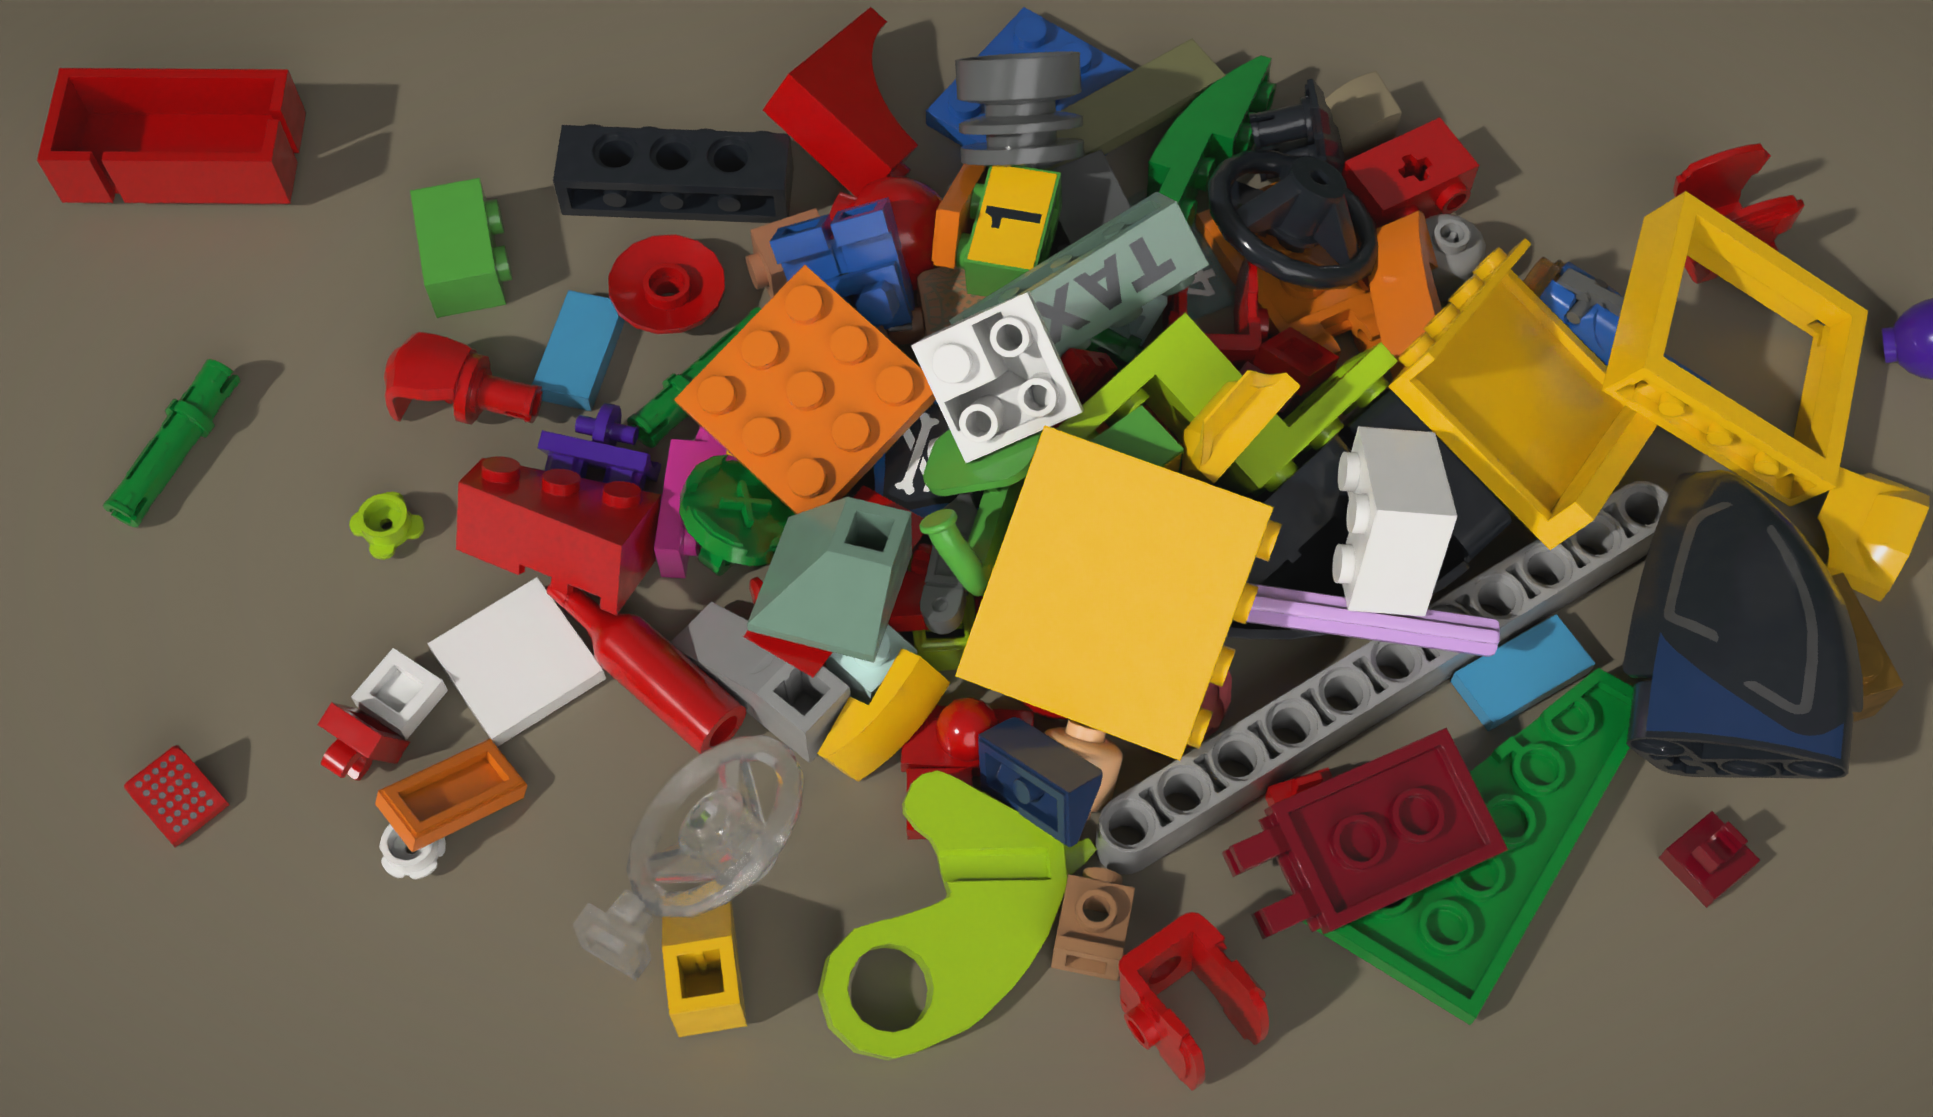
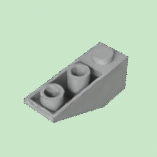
(772, 691)

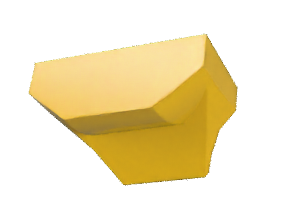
(1232, 422)
(1871, 529)

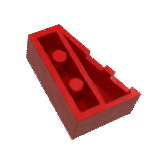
(560, 526)

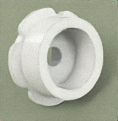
(400, 863)

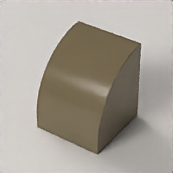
(1364, 114)

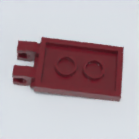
(1371, 836)

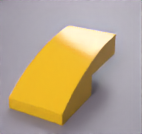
(873, 733)

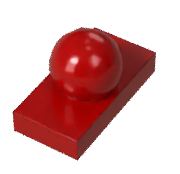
(951, 735)

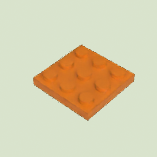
(808, 394)

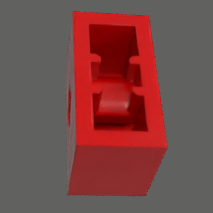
(1413, 173)

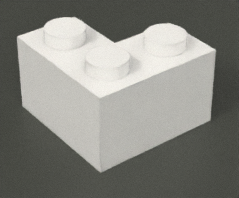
(1395, 521)

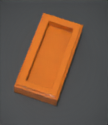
(450, 795)

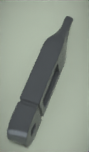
(943, 595)

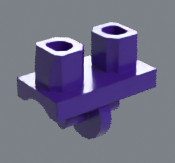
(601, 452)

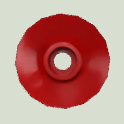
(665, 266)

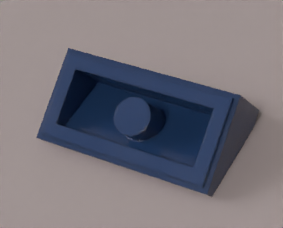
(1038, 778)

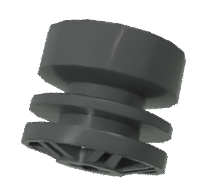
(1020, 108)

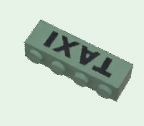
(1108, 273)

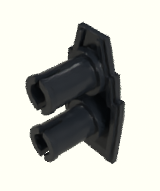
(1300, 130)

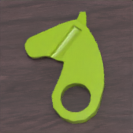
(978, 941)

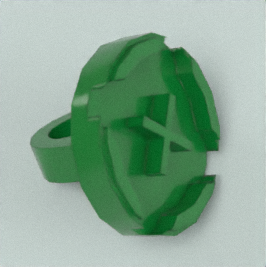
(731, 515)

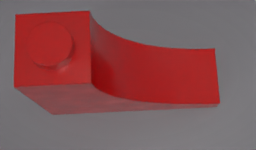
(838, 111)

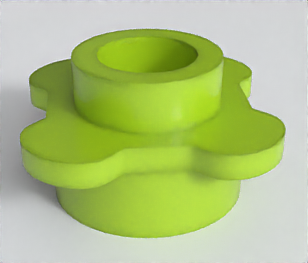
(381, 510)

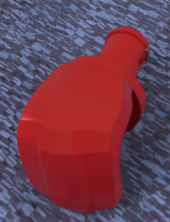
(447, 370)

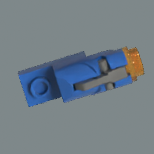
(1583, 304)

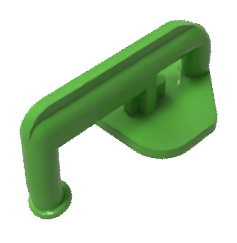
(1001, 478)

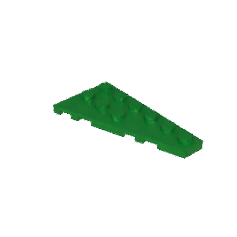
(1540, 793)

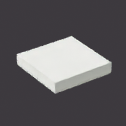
(516, 661)

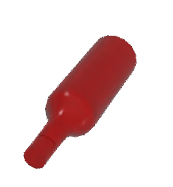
(657, 673)

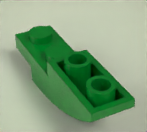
(1209, 133)

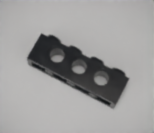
(674, 173)

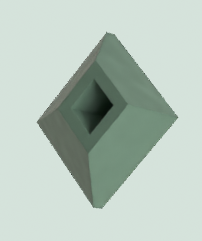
(836, 577)

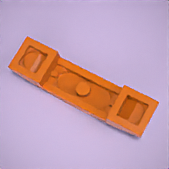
(1403, 284)

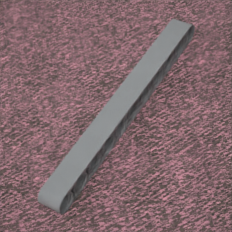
(1370, 692)

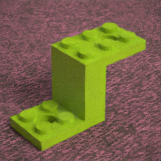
(1186, 370)

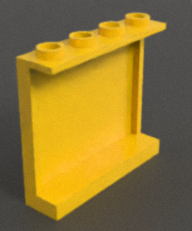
(1521, 401)
(1117, 593)

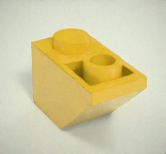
(703, 972)

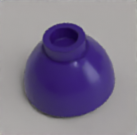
(1912, 340)

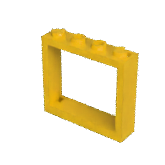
(1697, 412)

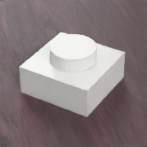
(399, 693)

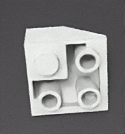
(997, 376)

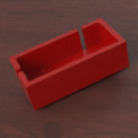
(173, 135)

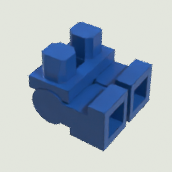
(857, 242)

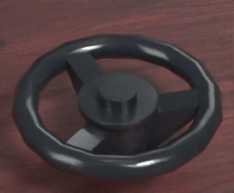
(1301, 210)

